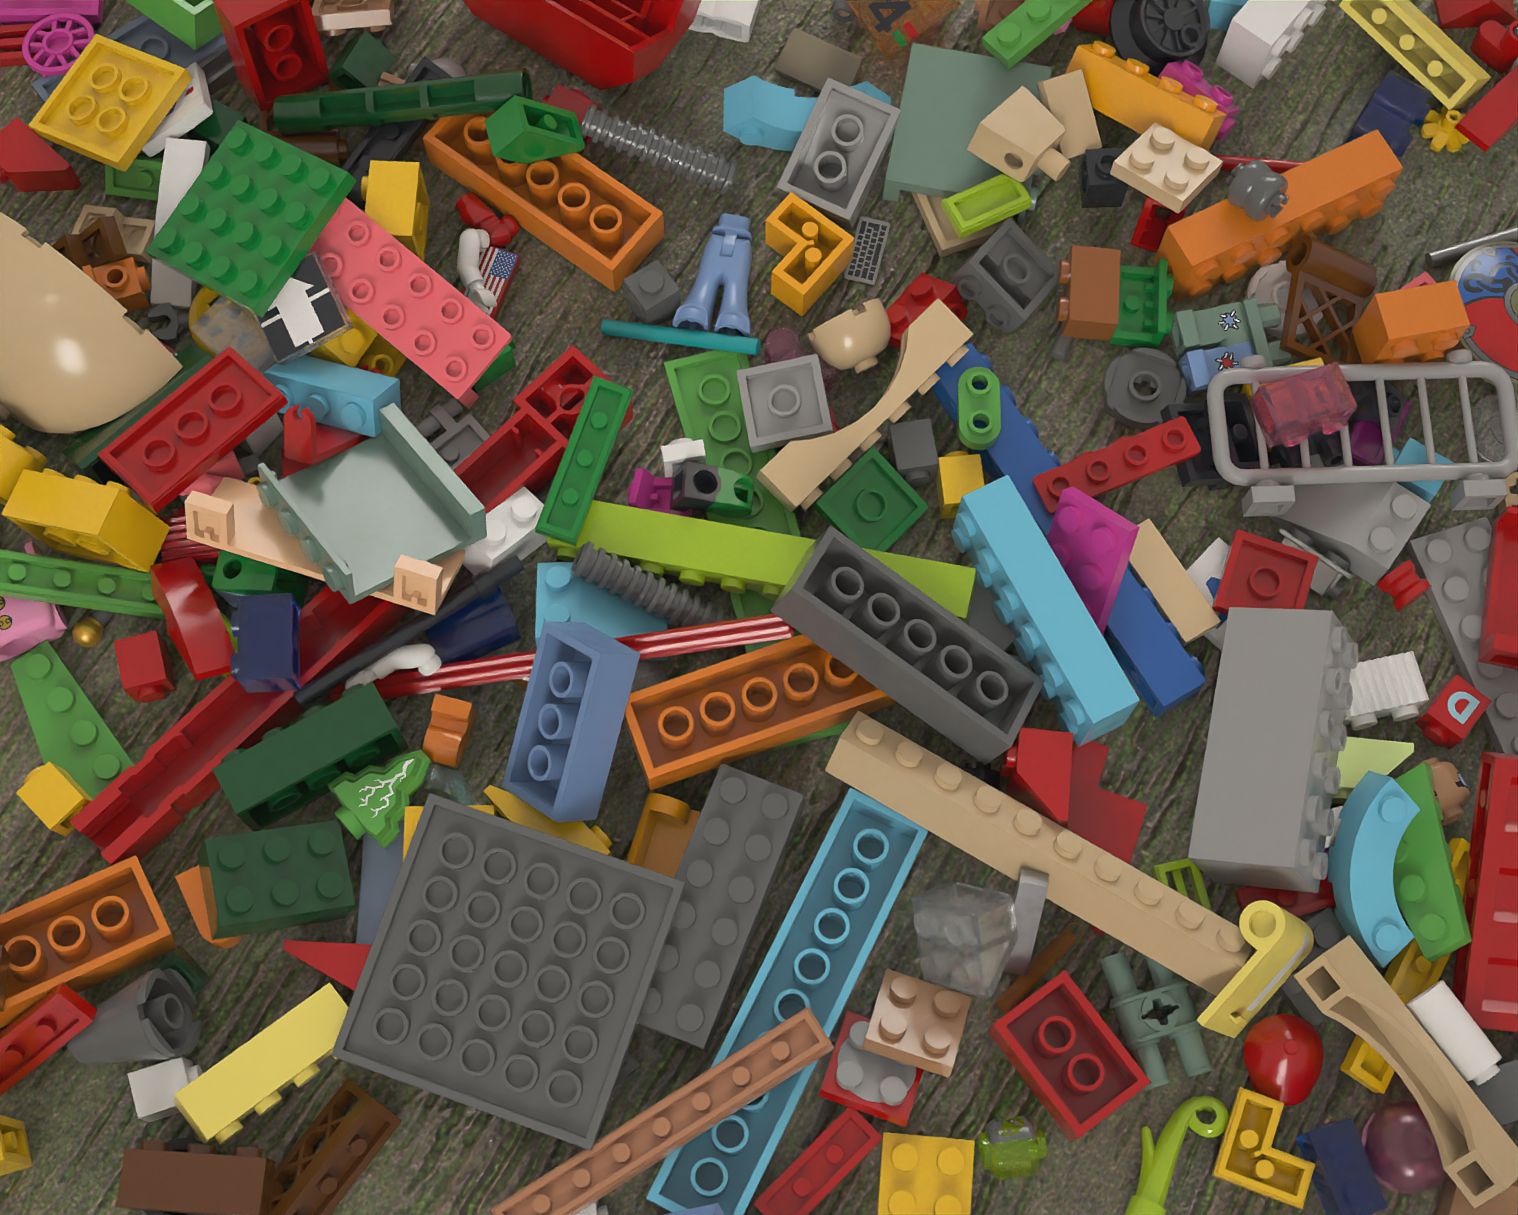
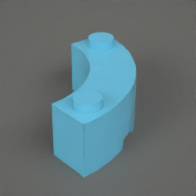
(771, 113)
(1364, 863)

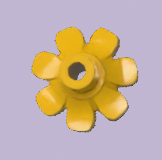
(1441, 128)

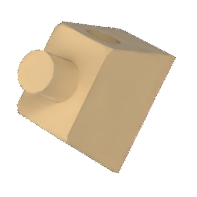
(1021, 138)

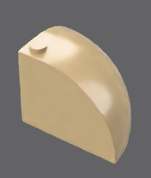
(66, 342)

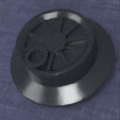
(1160, 31)

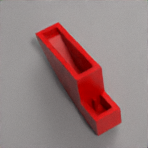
(1100, 815)

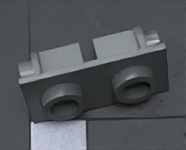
(1328, 567)

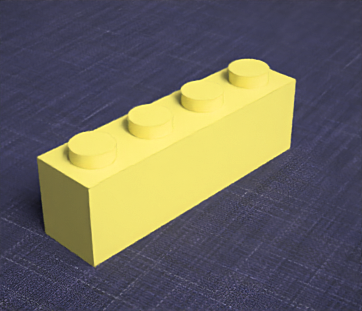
(1420, 48)
(263, 1067)

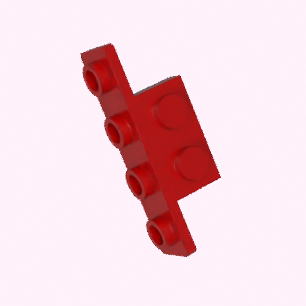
(1119, 463)

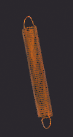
(1023, 990)

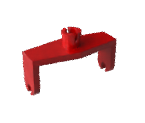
(313, 441)

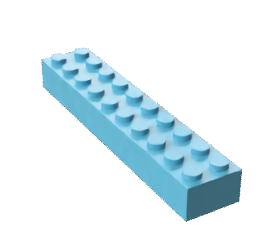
(810, 965)

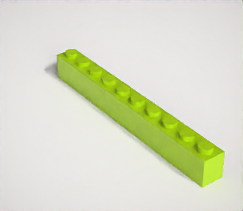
(741, 555)

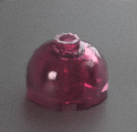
(1402, 1148)

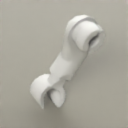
(470, 246)
(404, 657)

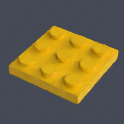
(110, 102)

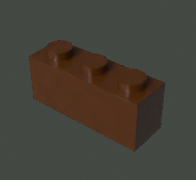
(195, 1180)

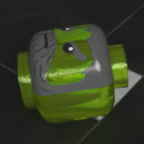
(1012, 1148)

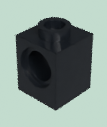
(1096, 183)

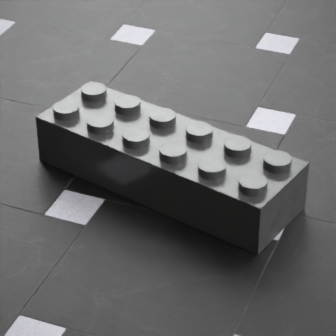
(908, 646)
(728, 881)

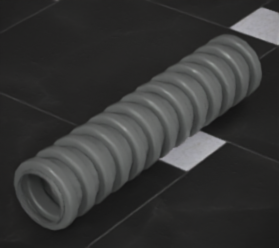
(658, 149)
(644, 589)

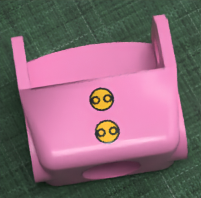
(28, 622)

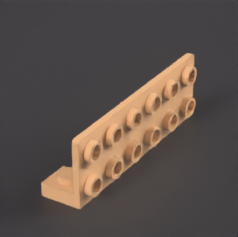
(241, 524)

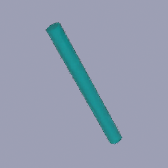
(681, 336)

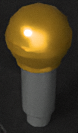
(90, 630)

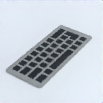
(868, 250)

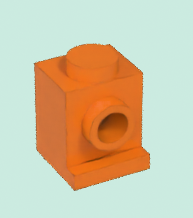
(123, 282)

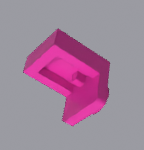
(652, 493)

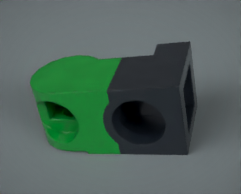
(711, 490)

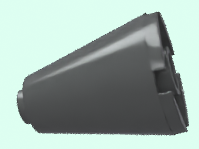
(141, 1022)

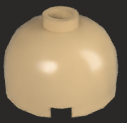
(853, 337)

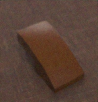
(95, 245)

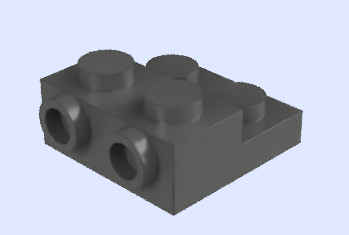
(1007, 277)

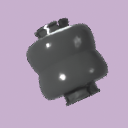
(1257, 190)

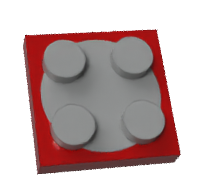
(869, 1079)

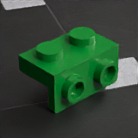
(1143, 305)

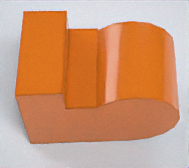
(449, 730)

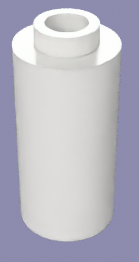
(1455, 1033)

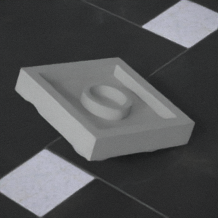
(784, 402)

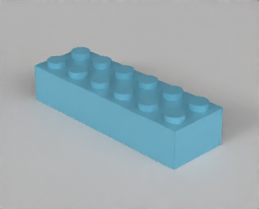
(1043, 611)

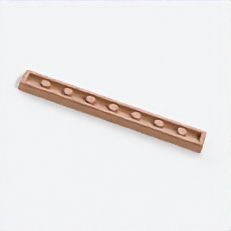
(673, 1120)

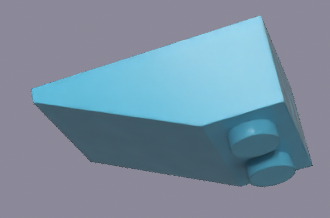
(570, 599)

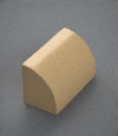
(1070, 104)

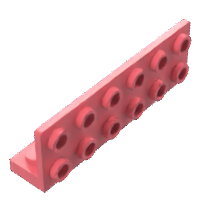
(409, 302)

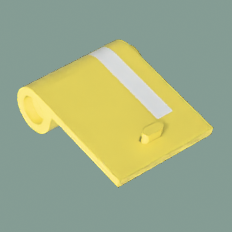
(1281, 947)

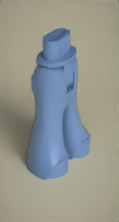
(725, 263)

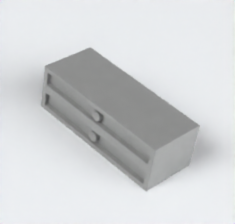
(1274, 749)

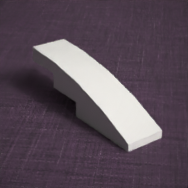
(180, 168)

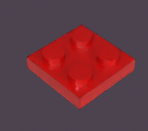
(1263, 575)

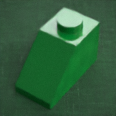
(532, 131)

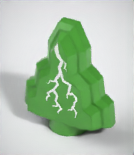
(377, 796)

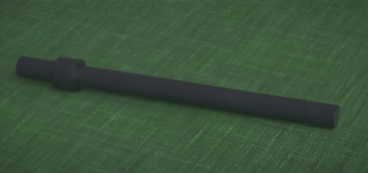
(481, 586)

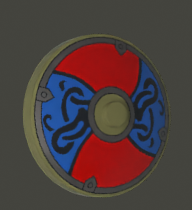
(1490, 296)

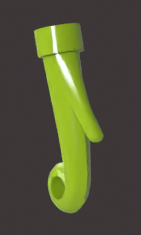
(1160, 1159)

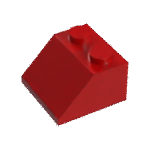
(1040, 771)

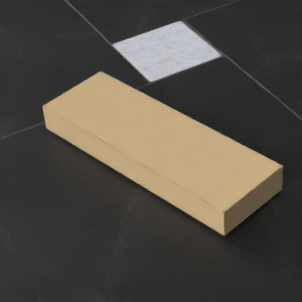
(1171, 585)

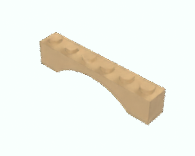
(804, 464)
(1468, 1137)

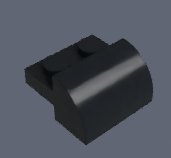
(1241, 438)

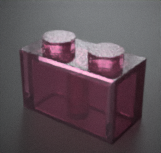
(1303, 405)

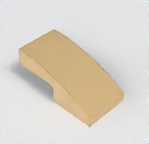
(135, 232)

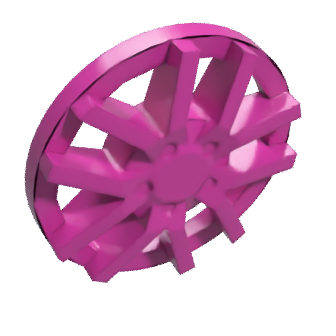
(57, 44)

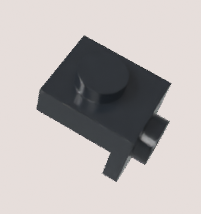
(1367, 403)

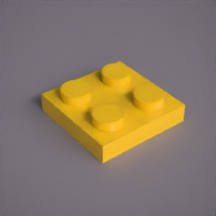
(925, 1175)

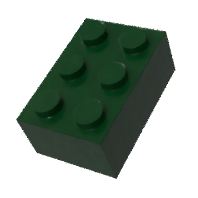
(275, 879)

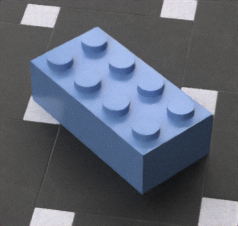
(570, 721)

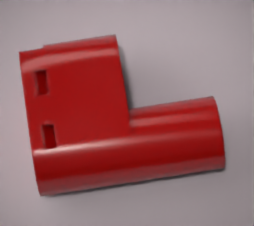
(1496, 45)

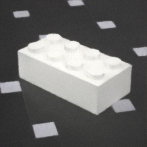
(1263, 34)

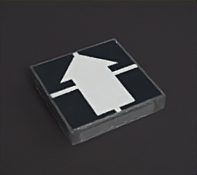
(304, 312)

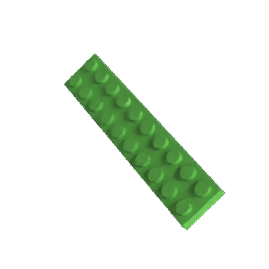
(712, 410)

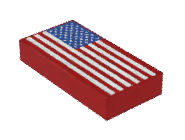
(498, 271)

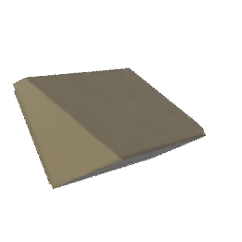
(814, 60)

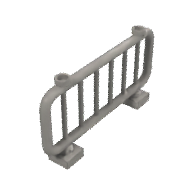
(1480, 481)

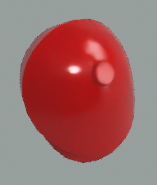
(1283, 1058)

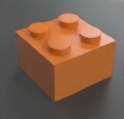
(1411, 325)

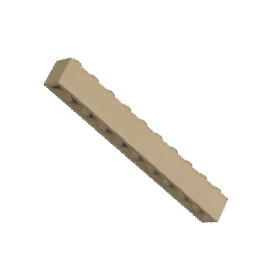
(1016, 838)

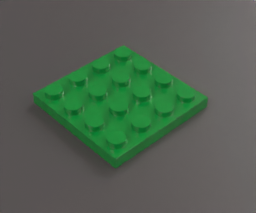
(251, 217)

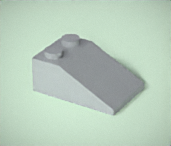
(839, 152)
(1356, 521)

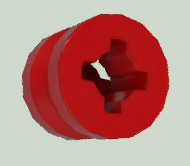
(1403, 585)

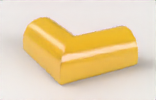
(1249, 1159)

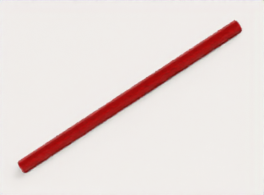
(519, 665)

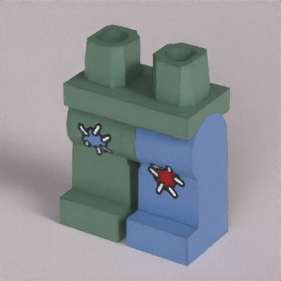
(1221, 337)

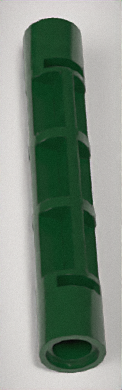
(399, 102)

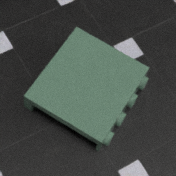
(940, 111)

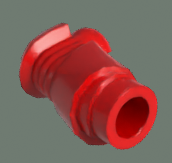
(479, 216)

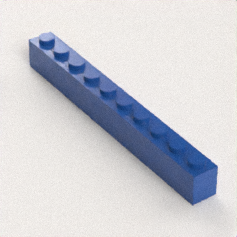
(1135, 630)

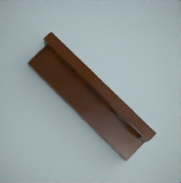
(347, 1151)

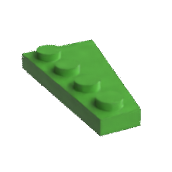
(67, 722)
(1424, 873)

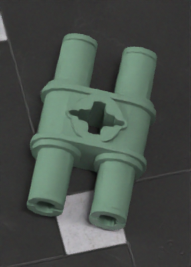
(1143, 1035)

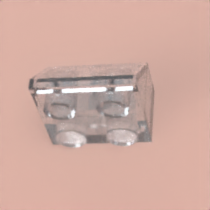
(964, 936)

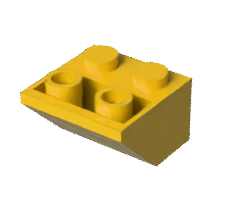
(362, 347)

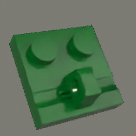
(871, 503)

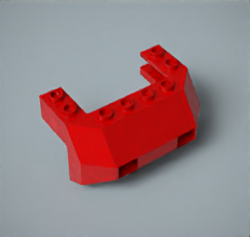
(594, 39)

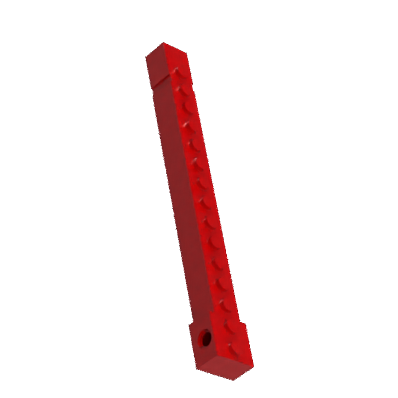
(177, 769)

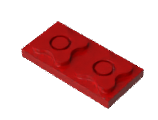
(192, 429)

